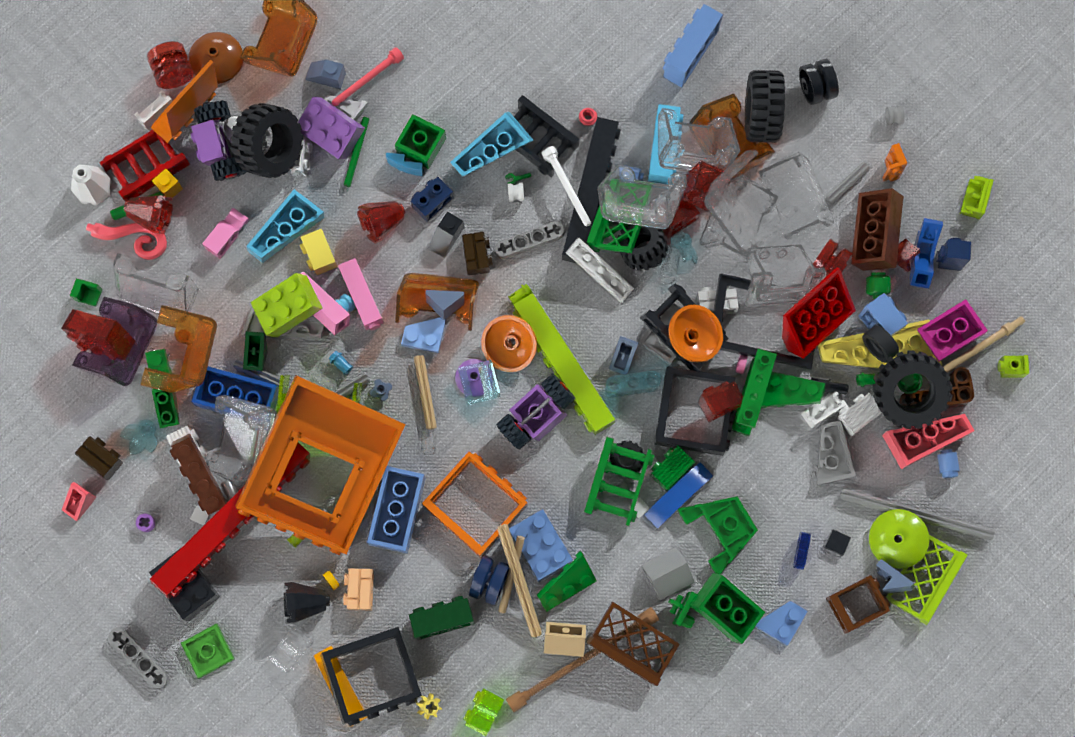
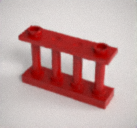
(144, 183)

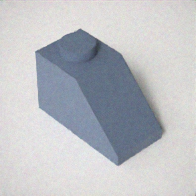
(326, 73)

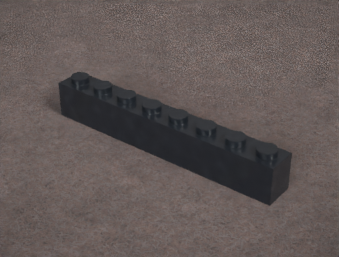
(594, 172)

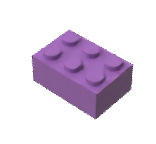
(330, 128)

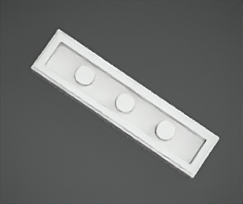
(599, 270)

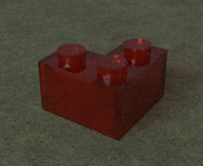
(685, 216)
(720, 400)

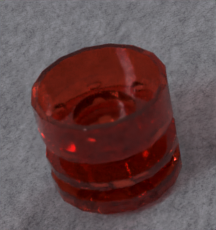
(170, 65)

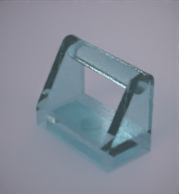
(487, 378)

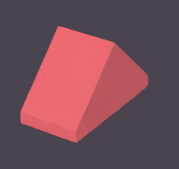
(77, 501)

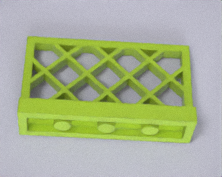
(941, 587)

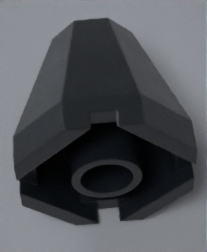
(303, 602)

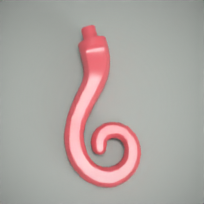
(111, 233)

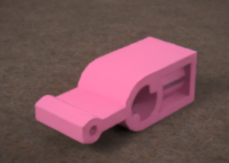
(225, 233)

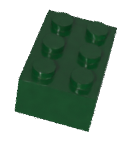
(441, 618)

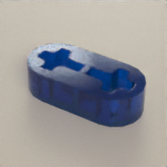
(801, 550)

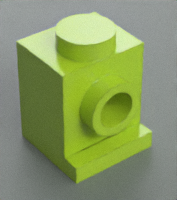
(1008, 371)

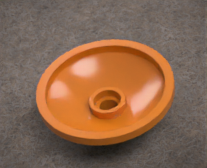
(704, 329)
(498, 347)

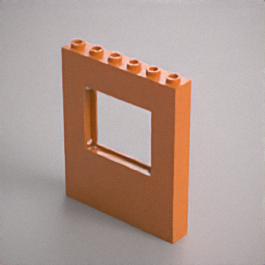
(337, 428)

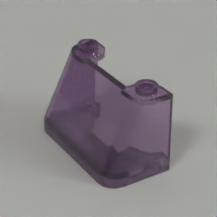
(138, 324)

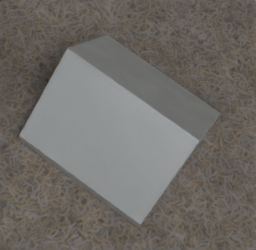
(668, 573)

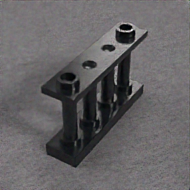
(554, 129)
(653, 321)

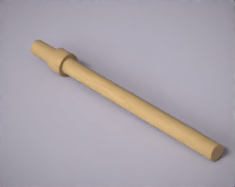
(1006, 329)

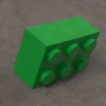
(727, 608)

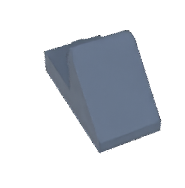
(897, 582)

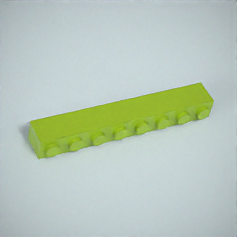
(565, 366)

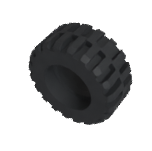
(764, 106)
(249, 135)
(929, 407)

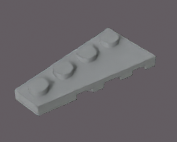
(307, 329)

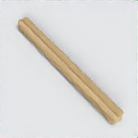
(519, 580)

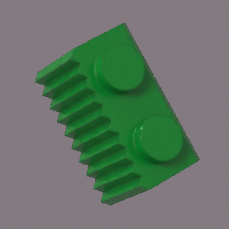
(672, 468)

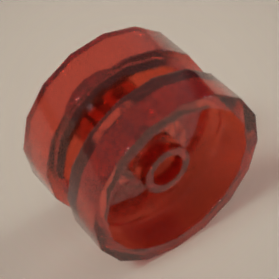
(829, 261)

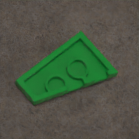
(792, 390)
(570, 582)

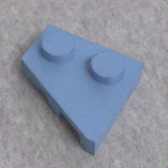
(783, 622)

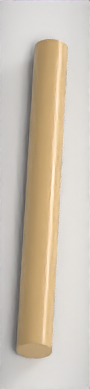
(509, 580)

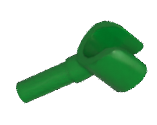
(517, 178)

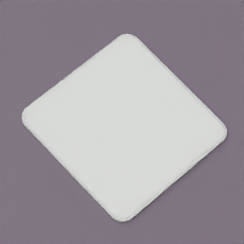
(641, 507)
(199, 516)

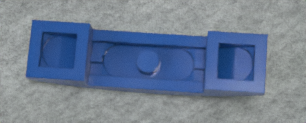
(678, 495)

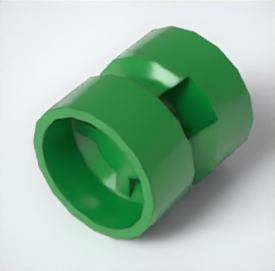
(910, 383)

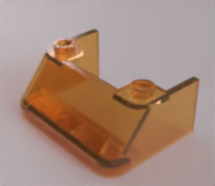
(412, 295)
(199, 335)

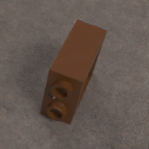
(840, 612)

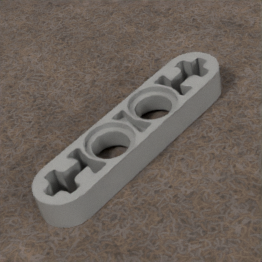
(530, 242)
(136, 660)

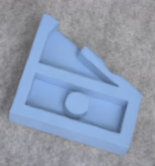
(424, 335)

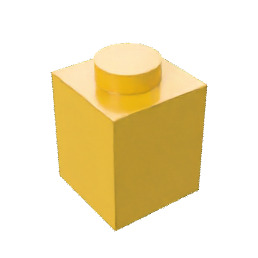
(167, 184)

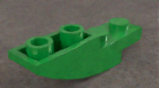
(164, 401)

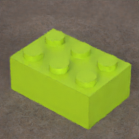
(286, 305)

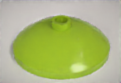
(914, 538)

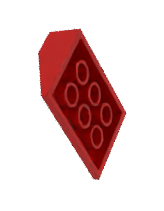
(817, 315)

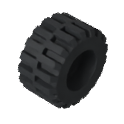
(648, 255)

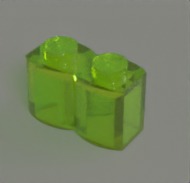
(484, 711)

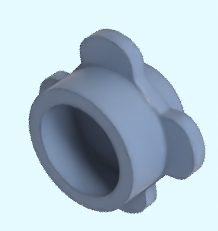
(386, 389)

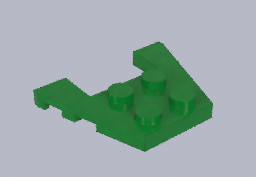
(729, 523)

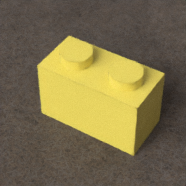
(318, 252)

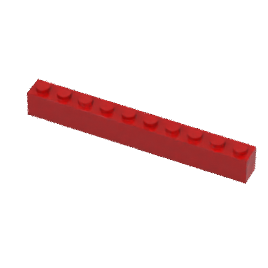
(214, 535)

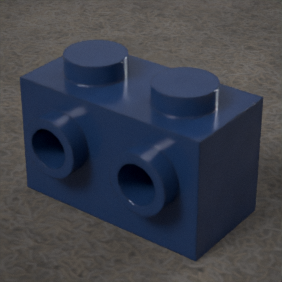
(431, 198)
(954, 254)

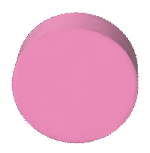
(741, 364)

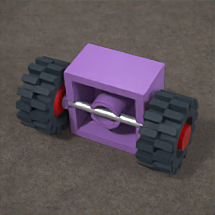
(212, 141)
(536, 412)

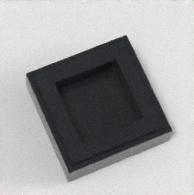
(837, 542)

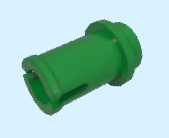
(865, 379)

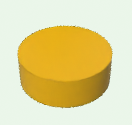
(331, 581)

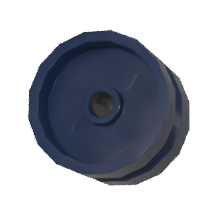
(485, 578)

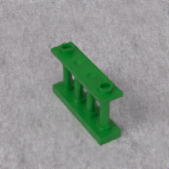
(754, 392)
(604, 467)

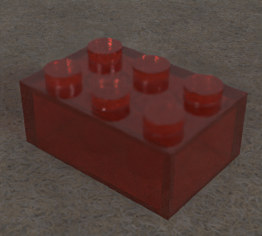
(98, 335)

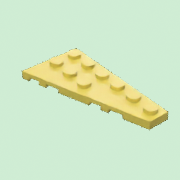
(853, 352)

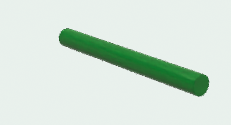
(355, 154)

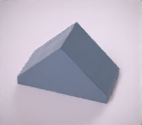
(444, 302)
(623, 355)

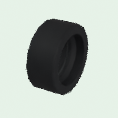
(880, 343)

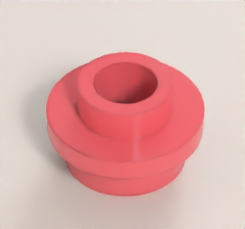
(588, 111)

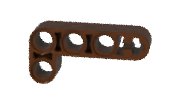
(958, 386)

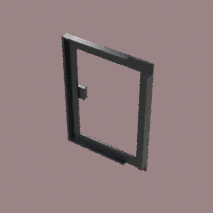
(728, 280)

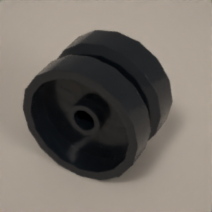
(818, 81)

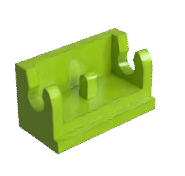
(976, 197)

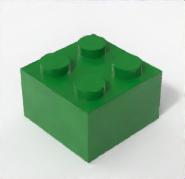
(420, 141)

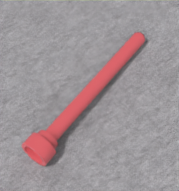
(394, 56)

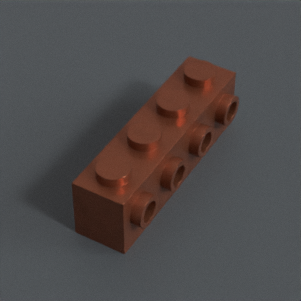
(198, 473)

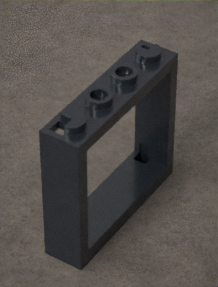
(663, 411)
(371, 712)

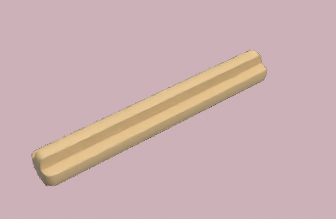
(425, 392)

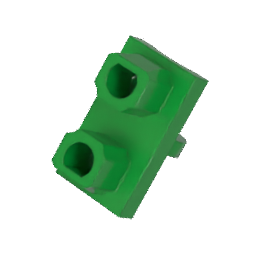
(681, 617)

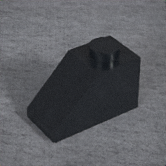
(446, 234)

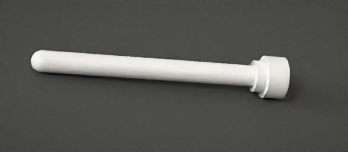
(550, 155)

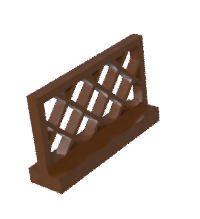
(624, 659)

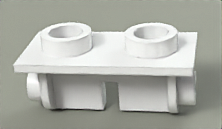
(303, 164)

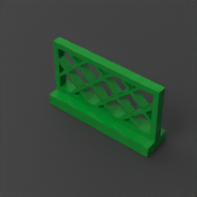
(599, 233)

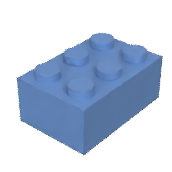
(541, 546)

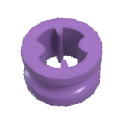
(147, 517)

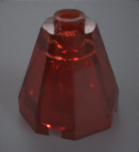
(150, 212)
(380, 218)

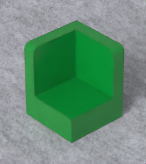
(86, 292)

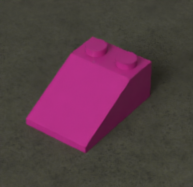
(952, 330)

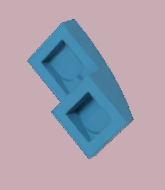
(399, 162)

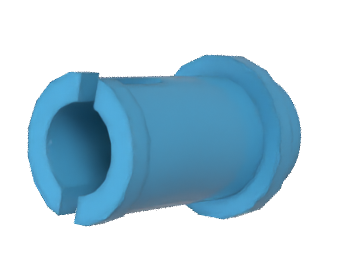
(340, 362)

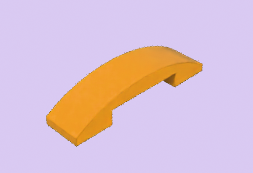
(350, 699)

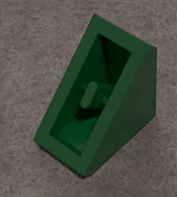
(255, 351)

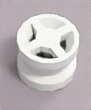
(515, 192)

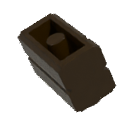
(475, 253)
(98, 457)

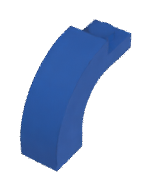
(922, 264)

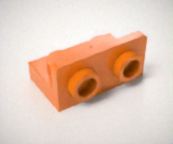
(895, 163)

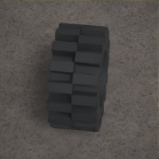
(636, 466)

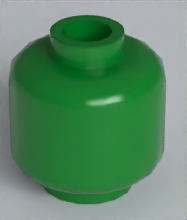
(878, 284)

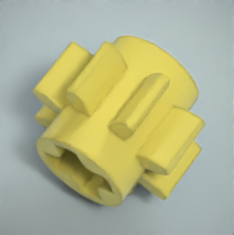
(426, 701)

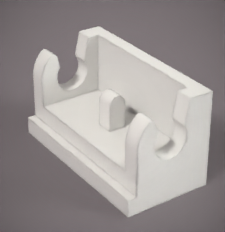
(153, 111)
(820, 412)

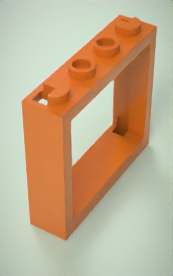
(491, 474)

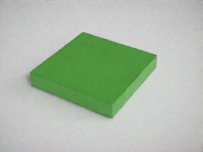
(207, 651)

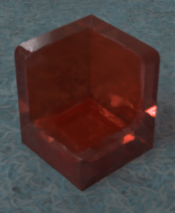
(906, 252)

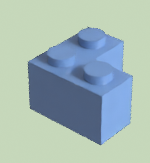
(883, 314)

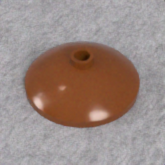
(226, 59)

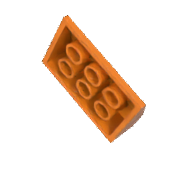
(182, 107)

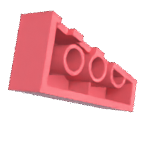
(915, 444)

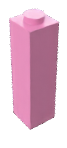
(361, 294)
(332, 315)

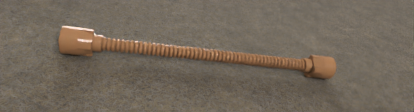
(518, 700)

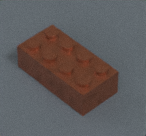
(877, 229)

